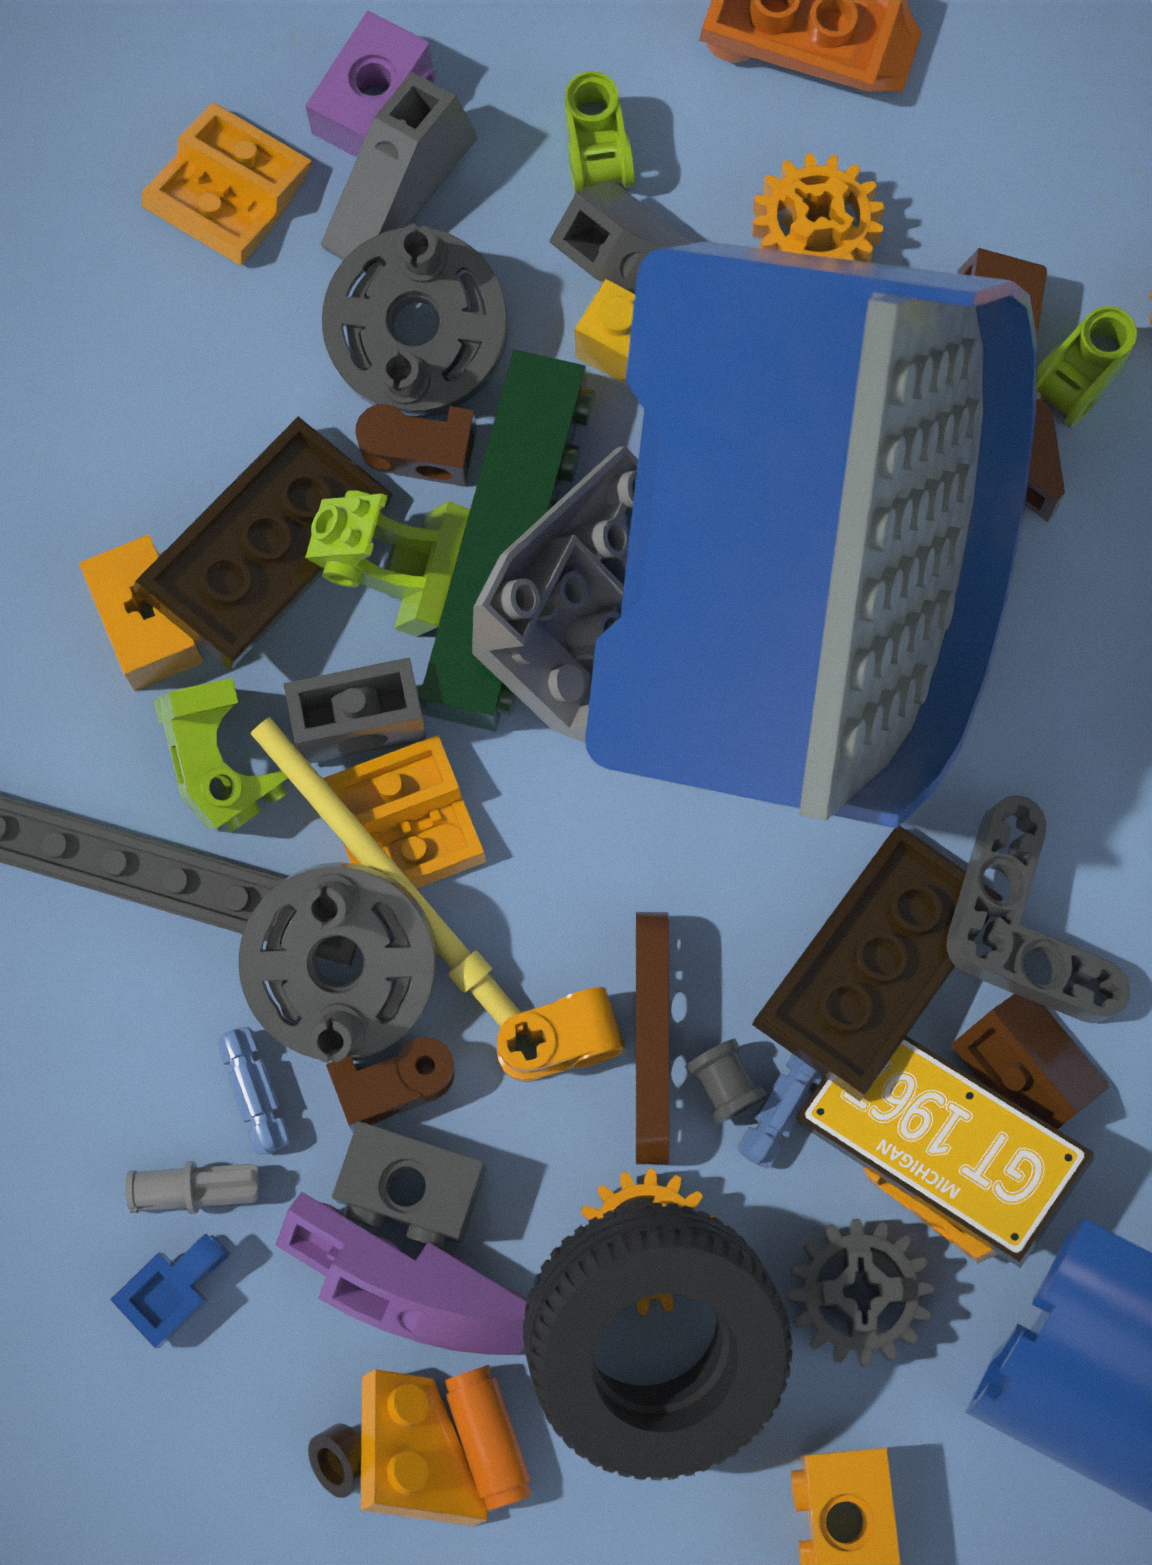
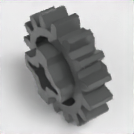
(889, 1292)

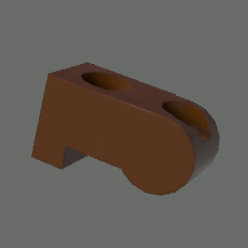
(417, 445)
(393, 1086)

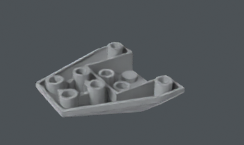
(559, 595)

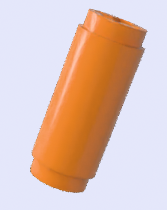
(488, 1438)

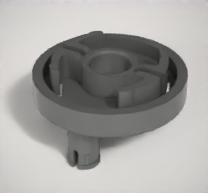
(418, 269)
(336, 1015)

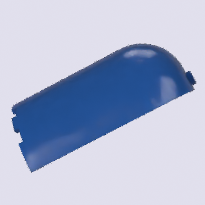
(1084, 1369)

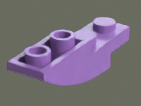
(423, 1299)

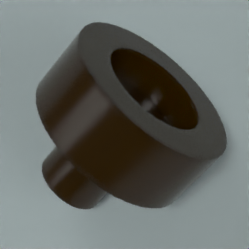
(337, 1459)

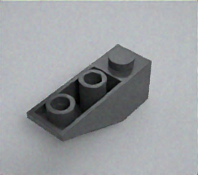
(400, 164)
(611, 233)

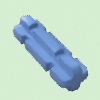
(254, 1090)
(779, 1113)

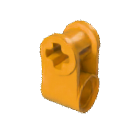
(573, 1035)

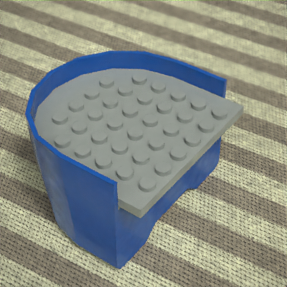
(814, 525)

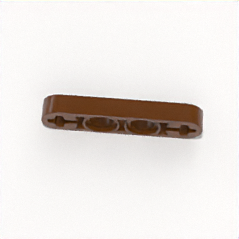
(652, 1038)

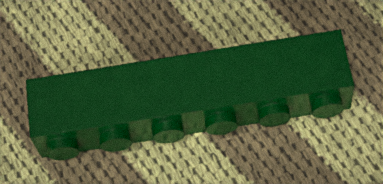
(516, 486)

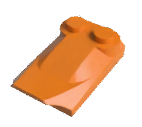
(836, 40)

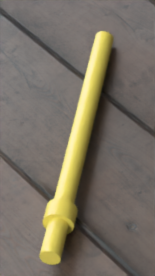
(468, 969)

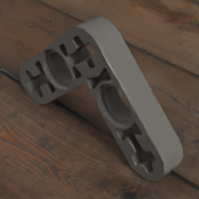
(1013, 941)

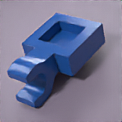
(165, 1293)

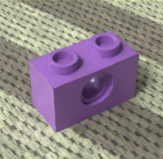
(372, 57)

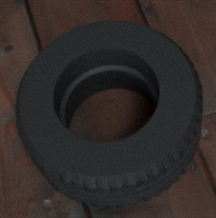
(671, 1424)

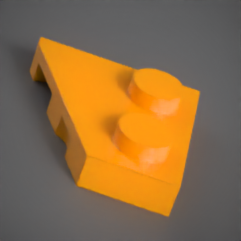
(413, 1453)

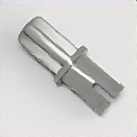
(192, 1187)

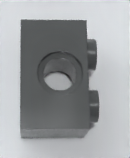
(355, 711)
(380, 1156)

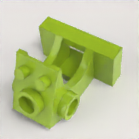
(418, 562)
(190, 726)

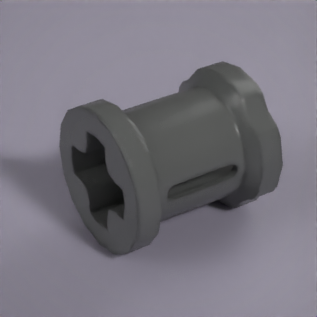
(726, 1081)

